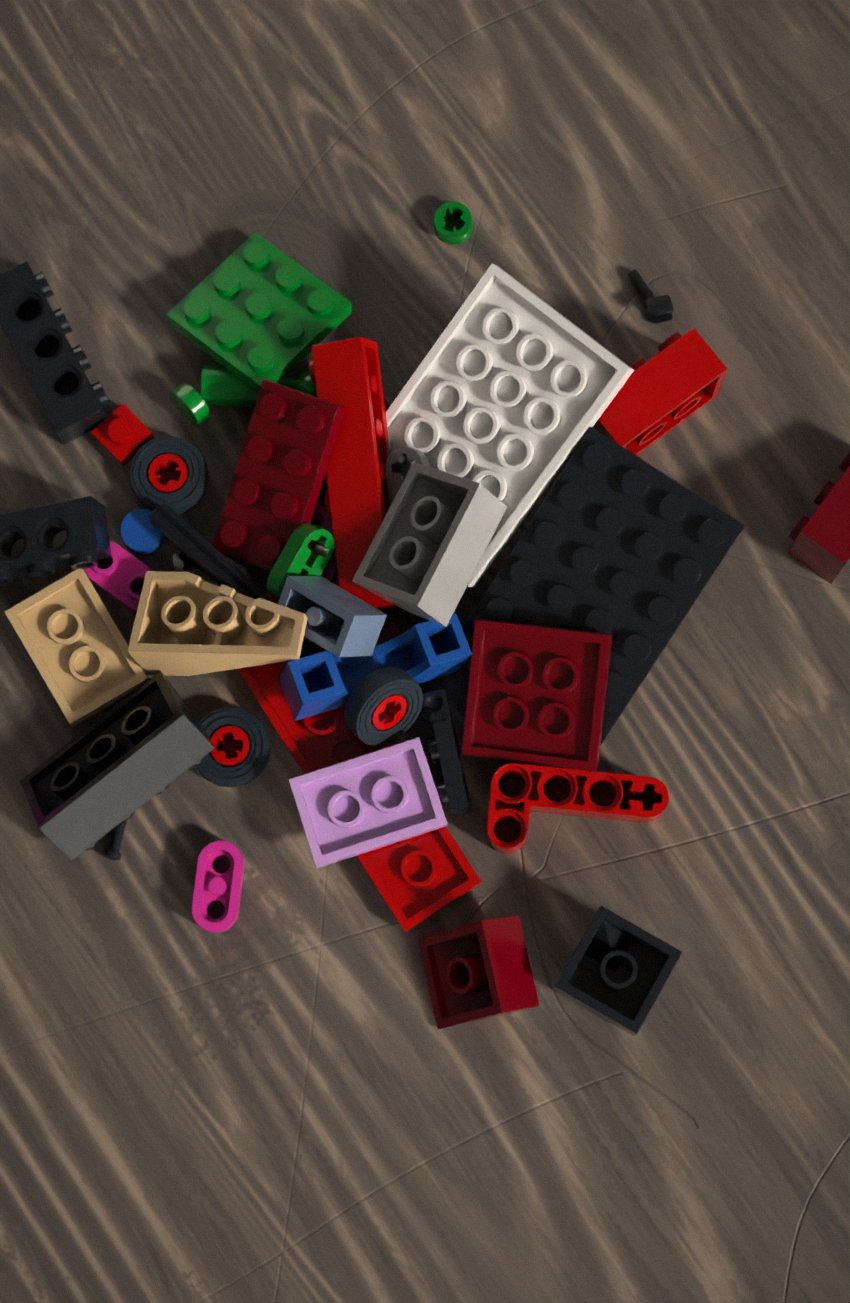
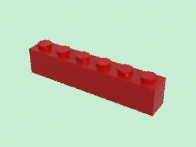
(356, 478)

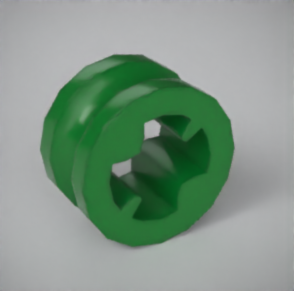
(456, 236)

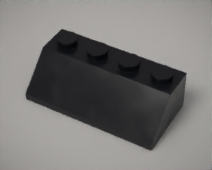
(115, 766)

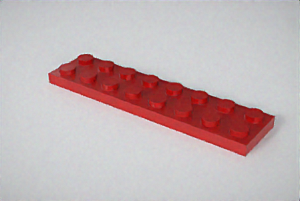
(411, 875)

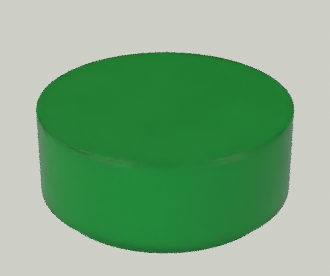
(190, 404)

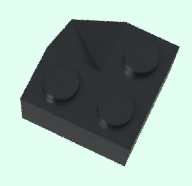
(617, 970)

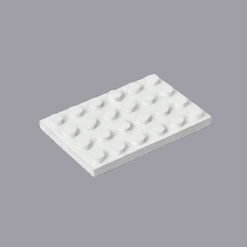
(505, 398)

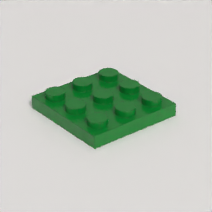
(259, 313)

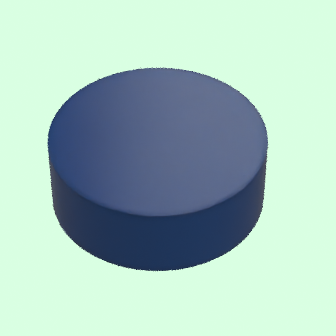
(139, 532)

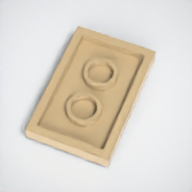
(76, 646)

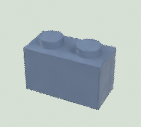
(334, 616)

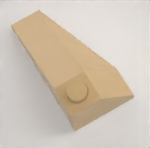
(208, 628)

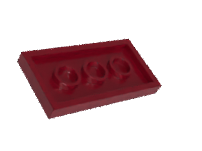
(277, 473)

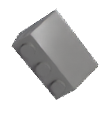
(430, 543)

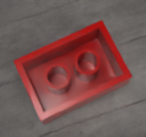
(663, 392)

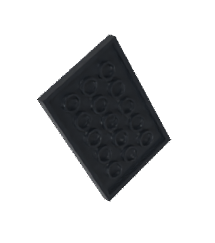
(612, 555)

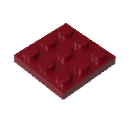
(537, 694)

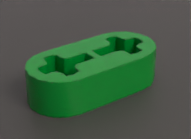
(298, 559)

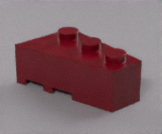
(825, 538)

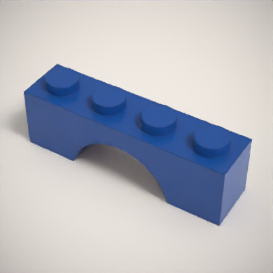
(326, 681)

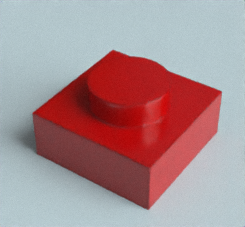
(122, 434)

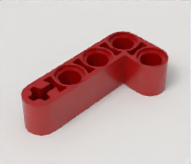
(576, 804)

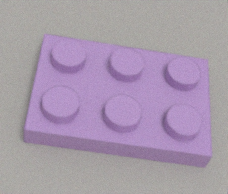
(368, 802)

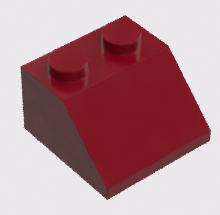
(478, 971)

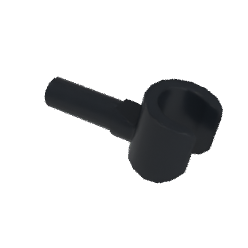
(657, 308)

